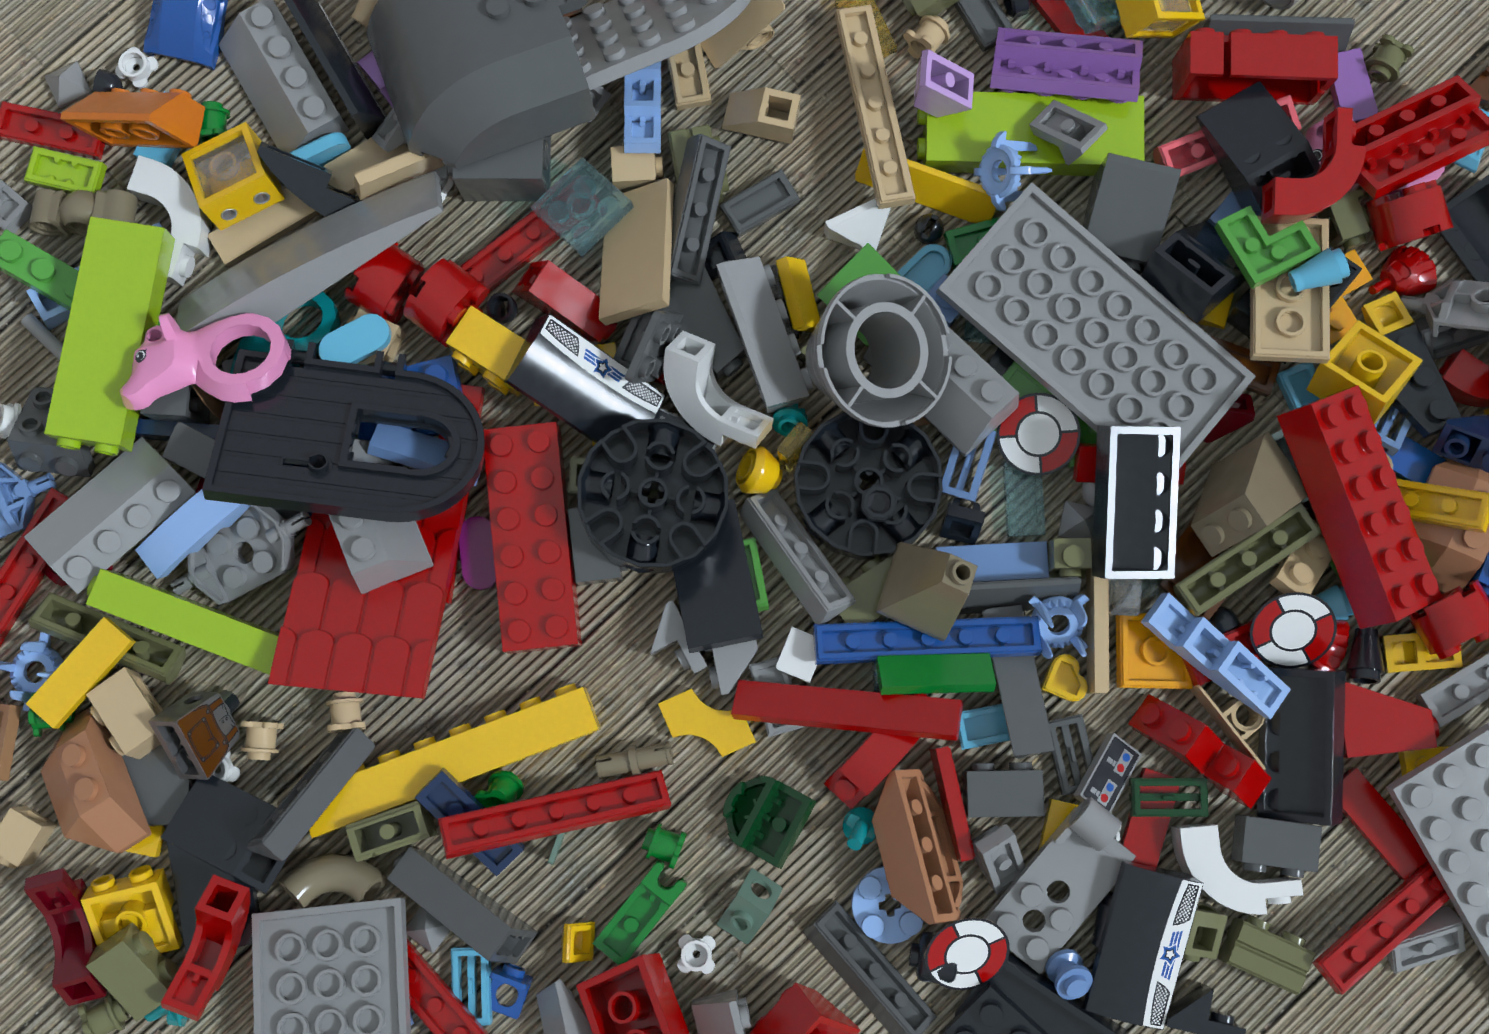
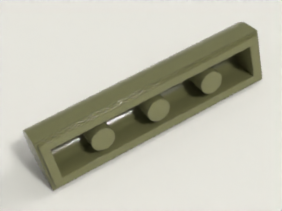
(1246, 560)
(73, 622)

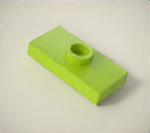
(64, 171)

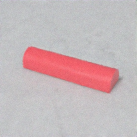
(1193, 150)

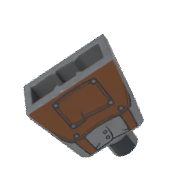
(197, 732)

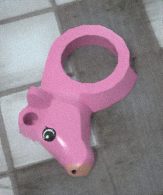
(179, 358)

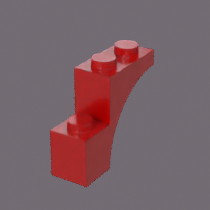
(1201, 750)

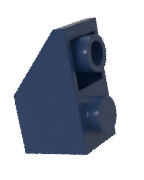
(1465, 441)

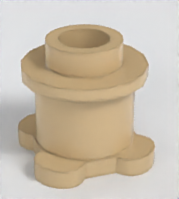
(929, 35)
(345, 712)
(260, 739)

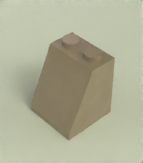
(1246, 494)

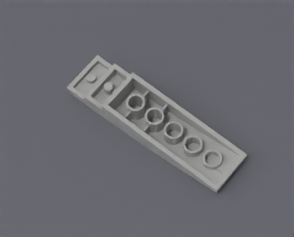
(313, 257)

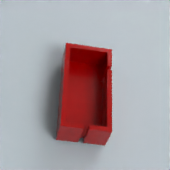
(1220, 65)

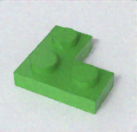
(1261, 255)

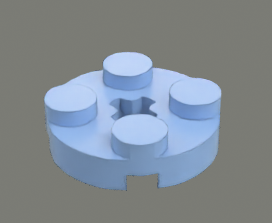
(875, 921)

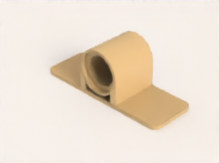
(746, 32)
(1226, 720)

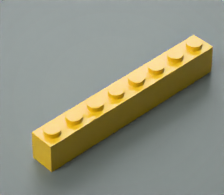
(463, 754)

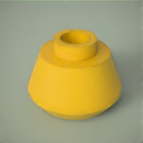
(758, 472)

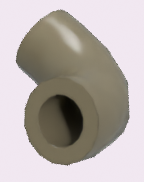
(332, 874)

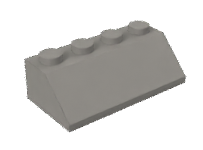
(279, 78)
(763, 334)
(973, 399)
(109, 515)
(379, 549)

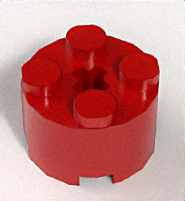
(1408, 218)
(386, 283)
(444, 299)
(1453, 620)

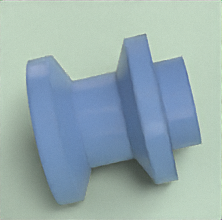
(1068, 974)

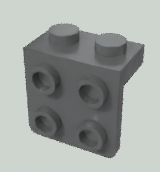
(645, 343)
(37, 451)

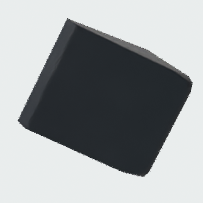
(722, 248)

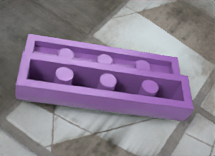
(1067, 65)

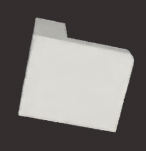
(798, 655)

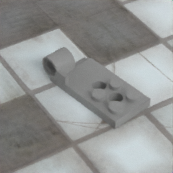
(1083, 857)

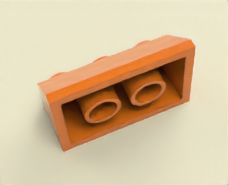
(139, 118)

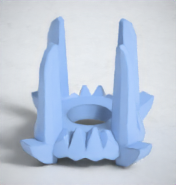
(988, 169)
(1077, 619)
(32, 652)

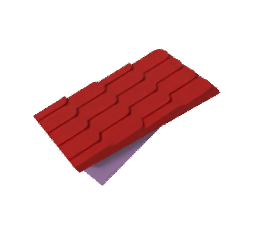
(367, 640)

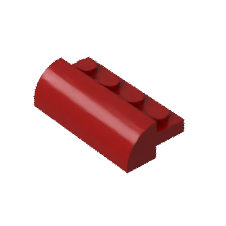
(1420, 136)

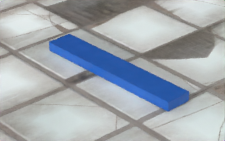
(867, 640)

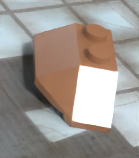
(1452, 551)
(93, 788)
(917, 848)

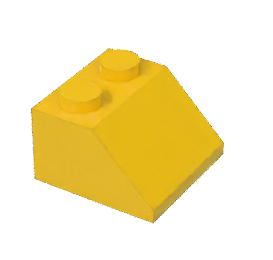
(1368, 361)

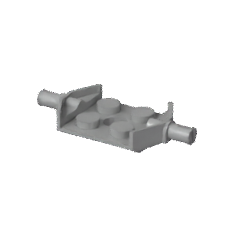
(1454, 305)
(220, 567)

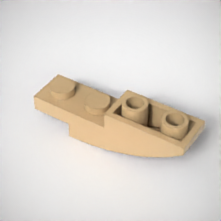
(1303, 567)

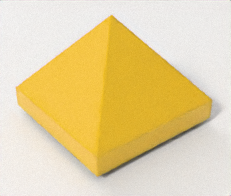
(577, 942)

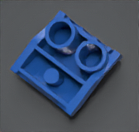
(186, 30)

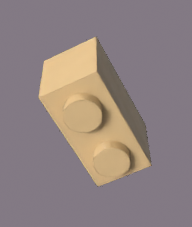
(125, 708)

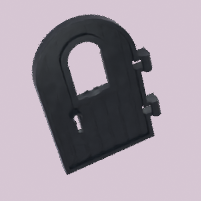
(313, 421)

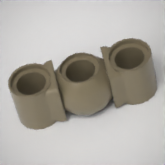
(64, 214)

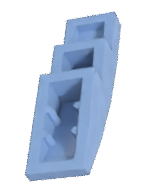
(643, 110)
(186, 532)
(1216, 657)

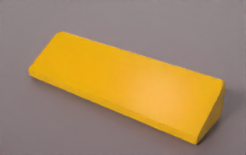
(941, 191)

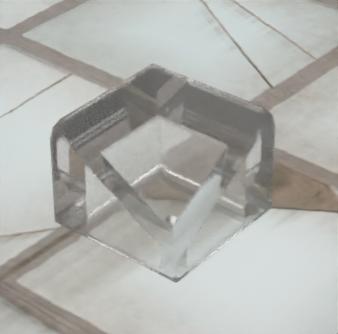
(1124, 597)

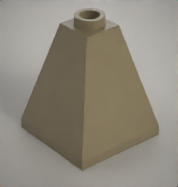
(926, 589)

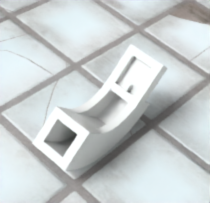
(190, 227)
(702, 401)
(1200, 855)

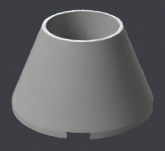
(905, 344)

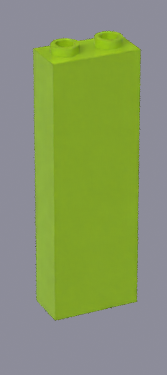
(961, 139)
(111, 310)
(183, 619)

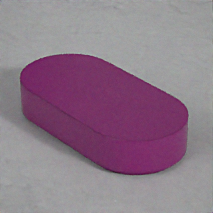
(477, 553)

